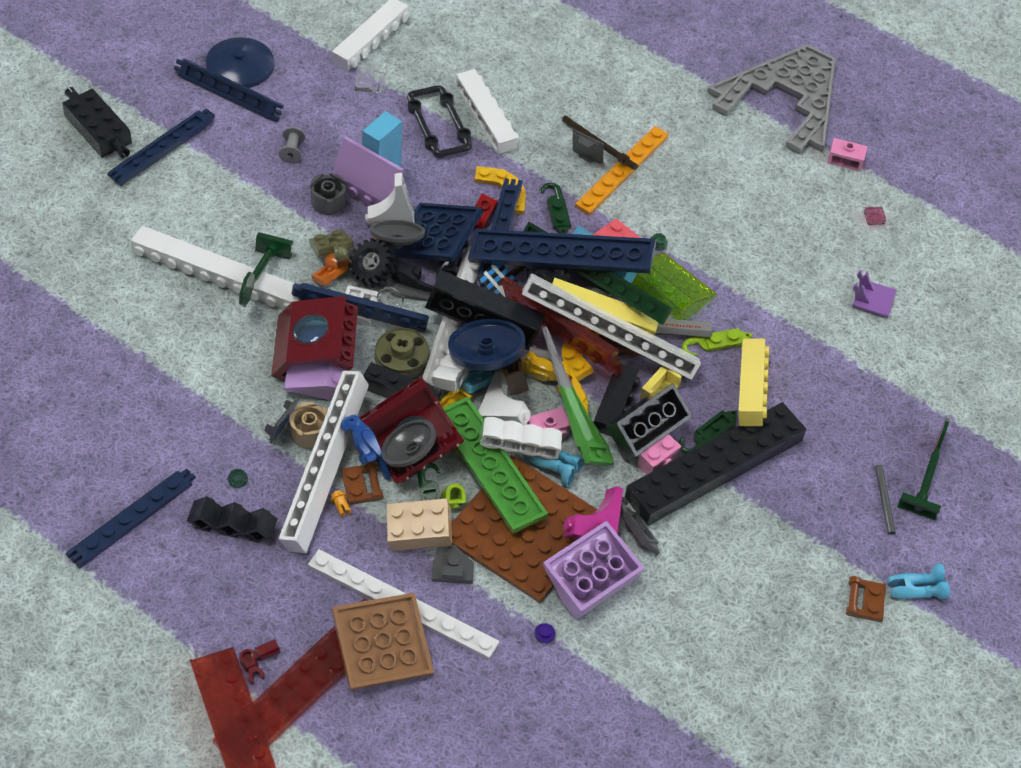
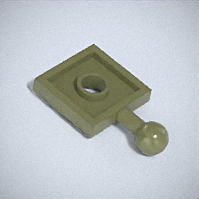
(335, 243)

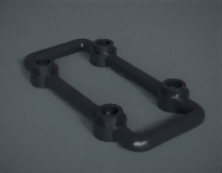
(431, 141)

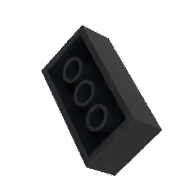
(649, 421)

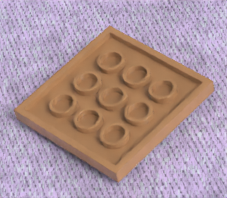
(382, 641)

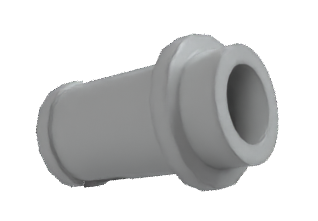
(540, 353)

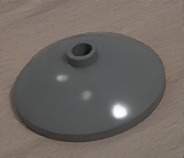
(397, 232)
(409, 443)

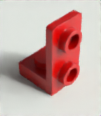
(488, 205)

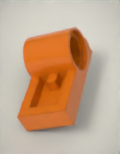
(331, 270)

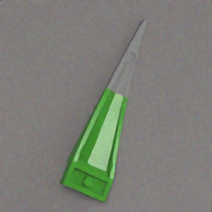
(586, 435)

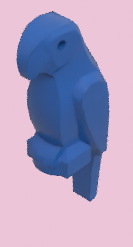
(365, 442)

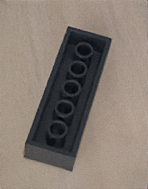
(468, 302)

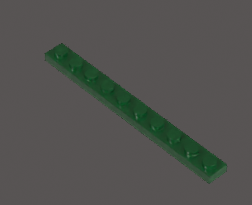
(622, 289)

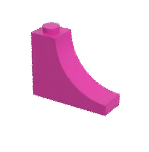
(609, 511)

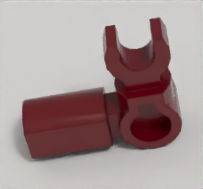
(249, 658)

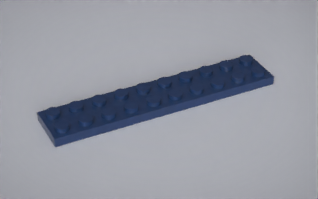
(562, 250)

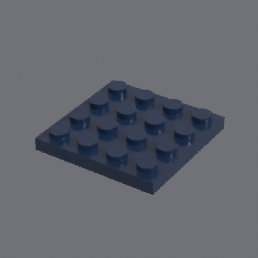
(445, 231)

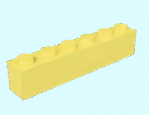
(611, 305)
(753, 382)

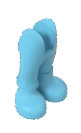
(573, 465)
(918, 585)

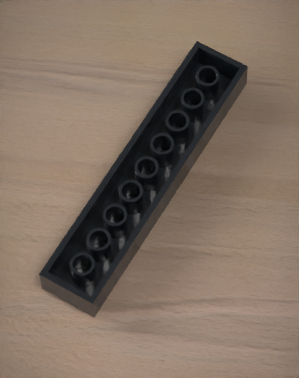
(713, 464)

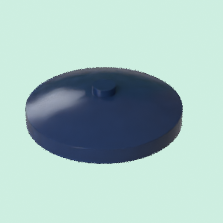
(241, 60)
(486, 344)

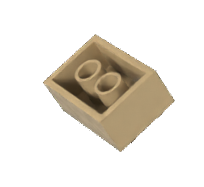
(419, 524)

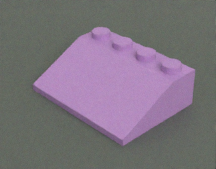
(365, 172)
(313, 379)
(592, 569)

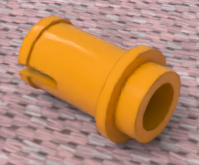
(340, 502)

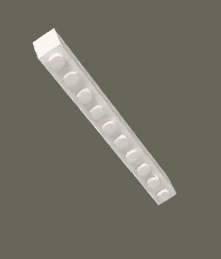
(210, 266)
(611, 326)
(323, 463)

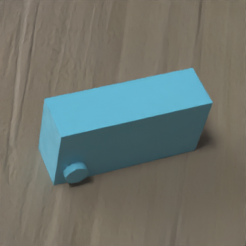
(384, 137)

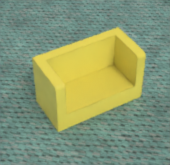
(661, 377)

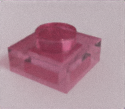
(875, 215)

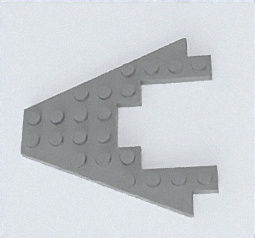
(800, 72)

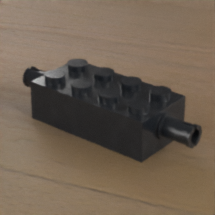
(97, 122)

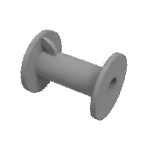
(290, 152)

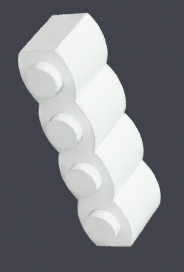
(449, 374)
(521, 438)

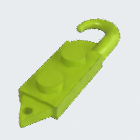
(717, 341)

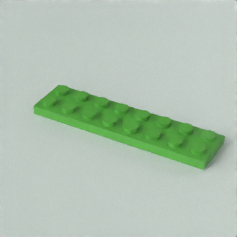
(495, 470)

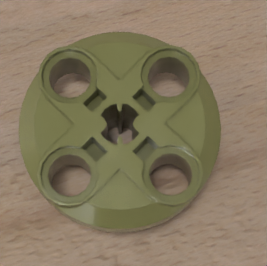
(402, 351)

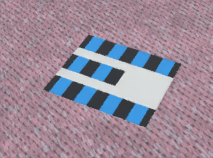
(493, 275)

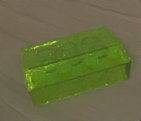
(674, 287)

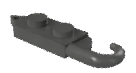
(638, 527)

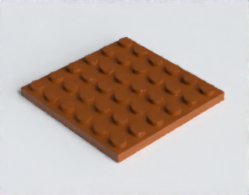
(519, 556)

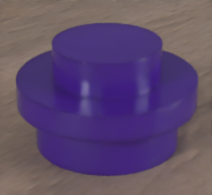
(544, 633)

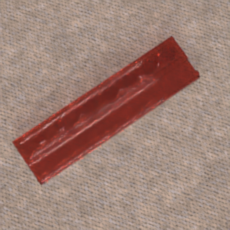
(568, 330)
(231, 711)

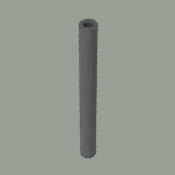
(885, 499)

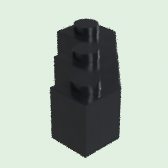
(232, 519)

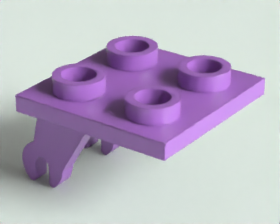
(873, 296)

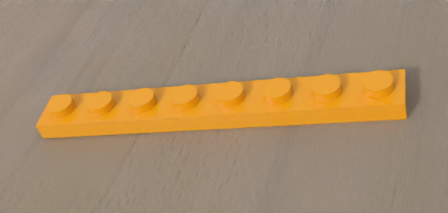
(620, 172)

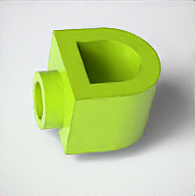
(455, 494)

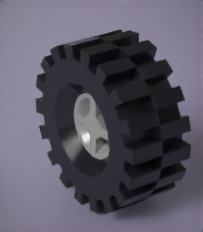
(373, 262)

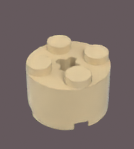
(306, 423)

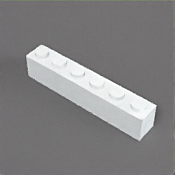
(370, 34)
(487, 111)

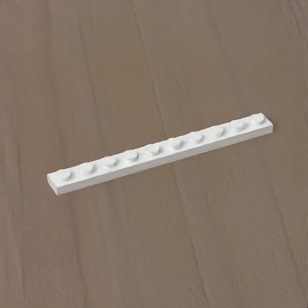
(468, 272)
(431, 618)

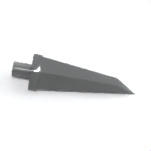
(408, 291)

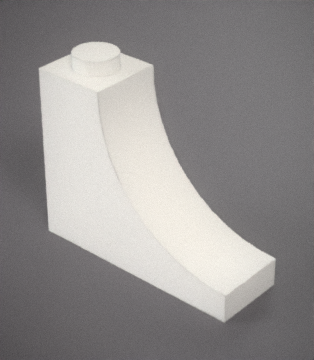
(394, 207)
(500, 406)

